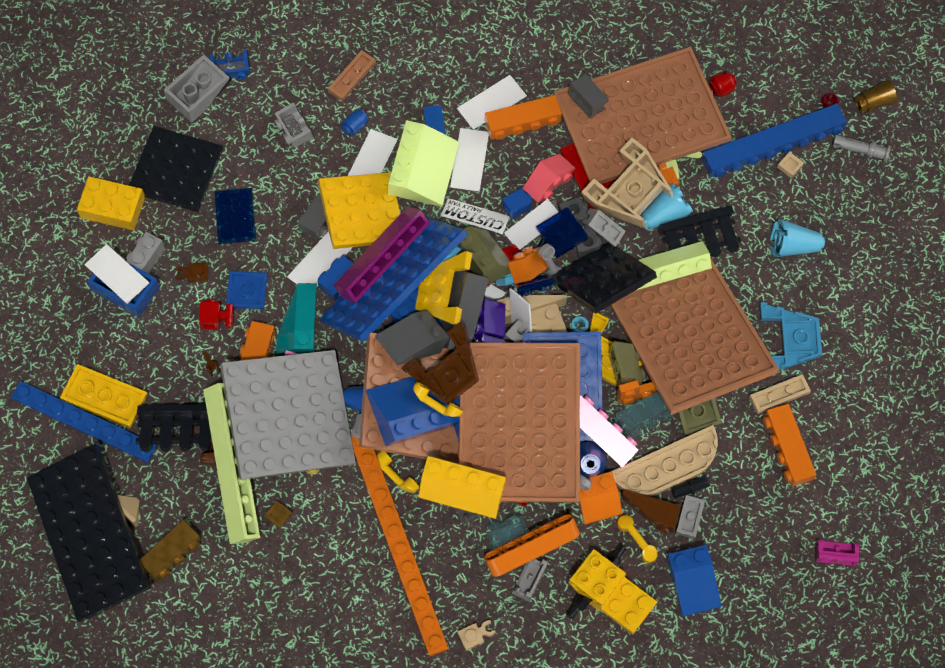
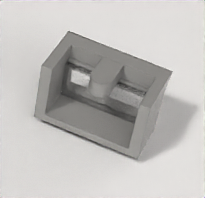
(293, 125)

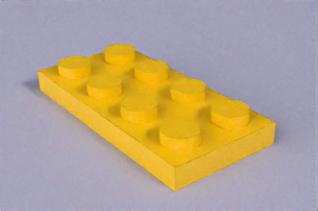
(103, 396)

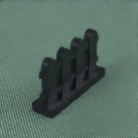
(707, 228)
(173, 416)

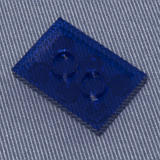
(235, 216)
(541, 282)

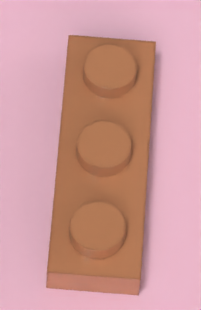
(352, 75)

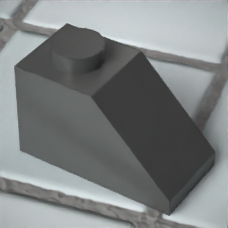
(314, 220)

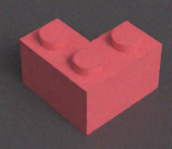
(547, 176)

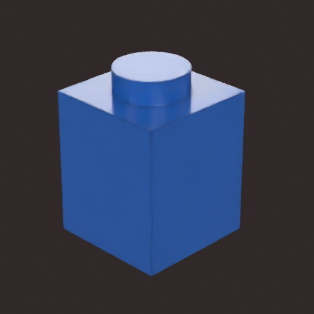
(517, 203)

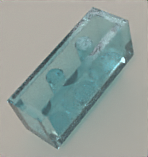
(642, 416)

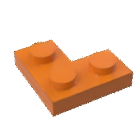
(630, 391)

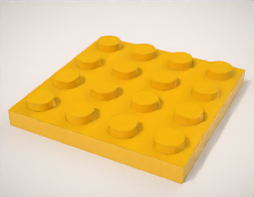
(357, 208)

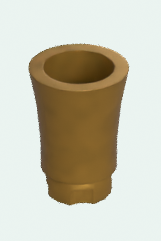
(877, 97)

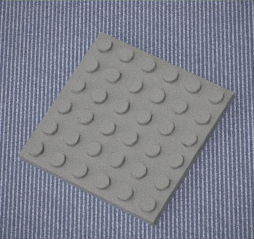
(287, 414)

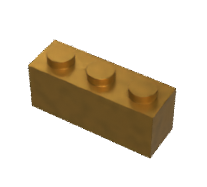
(171, 551)

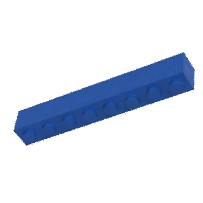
(774, 141)

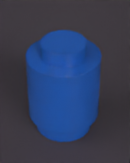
(354, 122)

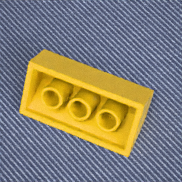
(462, 487)

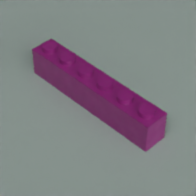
(381, 254)

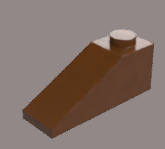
(655, 511)

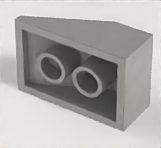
(196, 88)

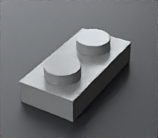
(690, 517)

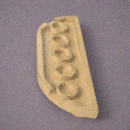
(669, 465)

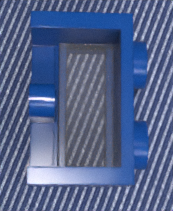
(232, 66)

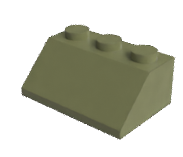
(487, 256)

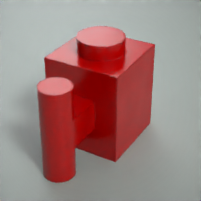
(211, 315)

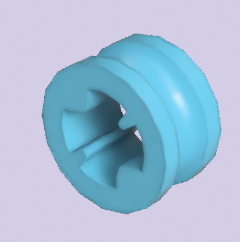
(576, 320)

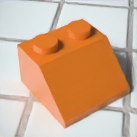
(601, 500)

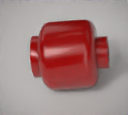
(722, 84)

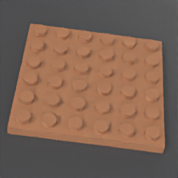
(382, 370)

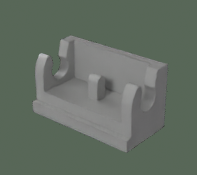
(604, 226)
(512, 335)
(530, 579)

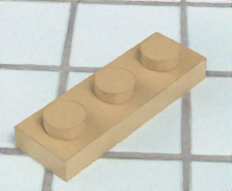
(779, 394)

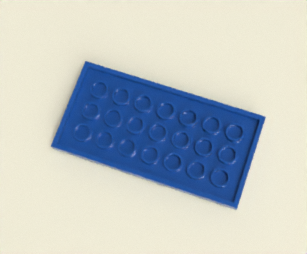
(395, 283)

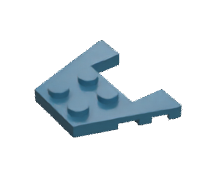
(799, 335)

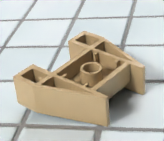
(632, 190)
(544, 312)

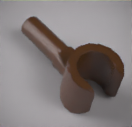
(211, 365)

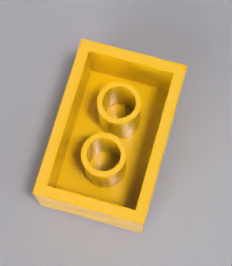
(111, 203)

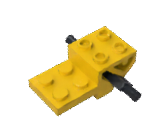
(607, 590)

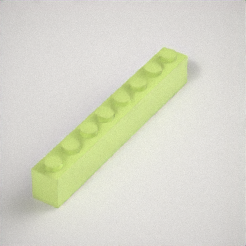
(235, 493)

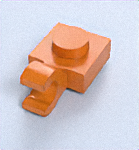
(669, 174)

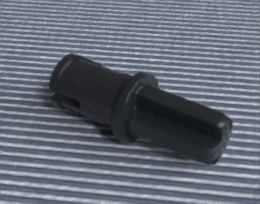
(690, 486)

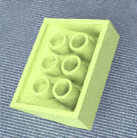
(423, 164)

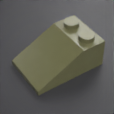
(699, 416)

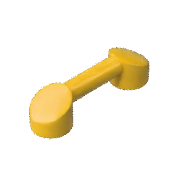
(421, 392)
(408, 485)
(649, 552)

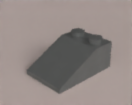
(413, 338)

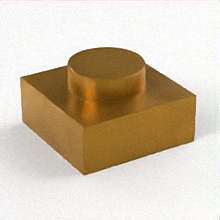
(278, 514)

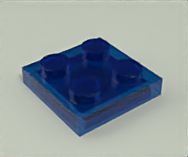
(562, 232)

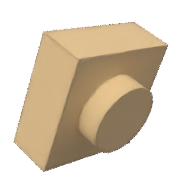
(790, 165)

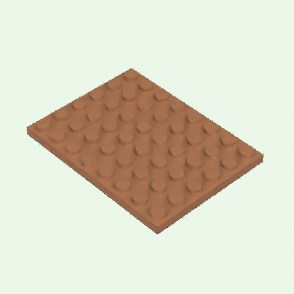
(656, 103)
(693, 339)
(525, 419)

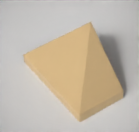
(130, 508)

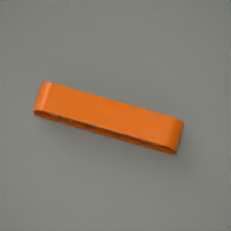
(532, 545)

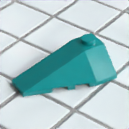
(299, 323)

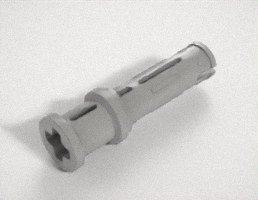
(870, 149)

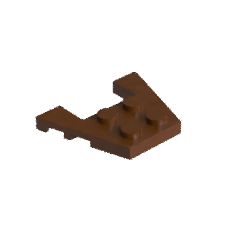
(451, 375)

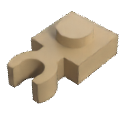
(473, 636)

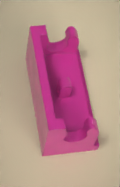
(837, 553)

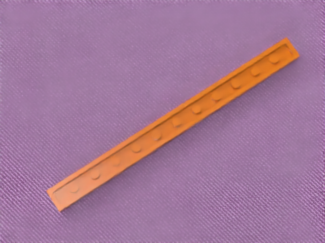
(400, 549)

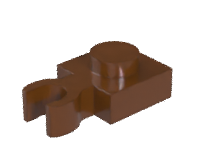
(196, 272)

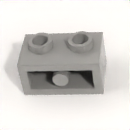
(146, 252)

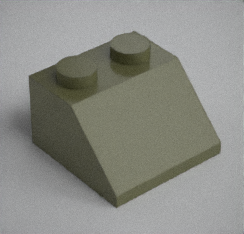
(625, 363)

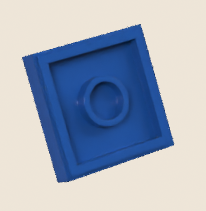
(247, 289)

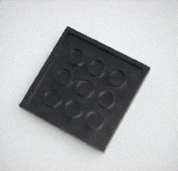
(176, 168)
(603, 277)

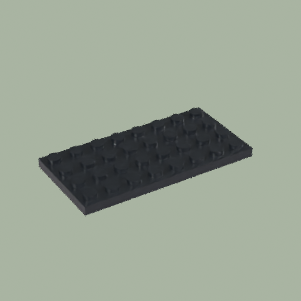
(88, 533)

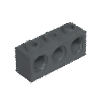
(582, 250)

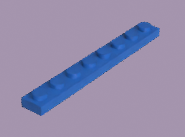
(80, 420)

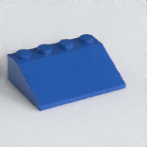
(403, 415)

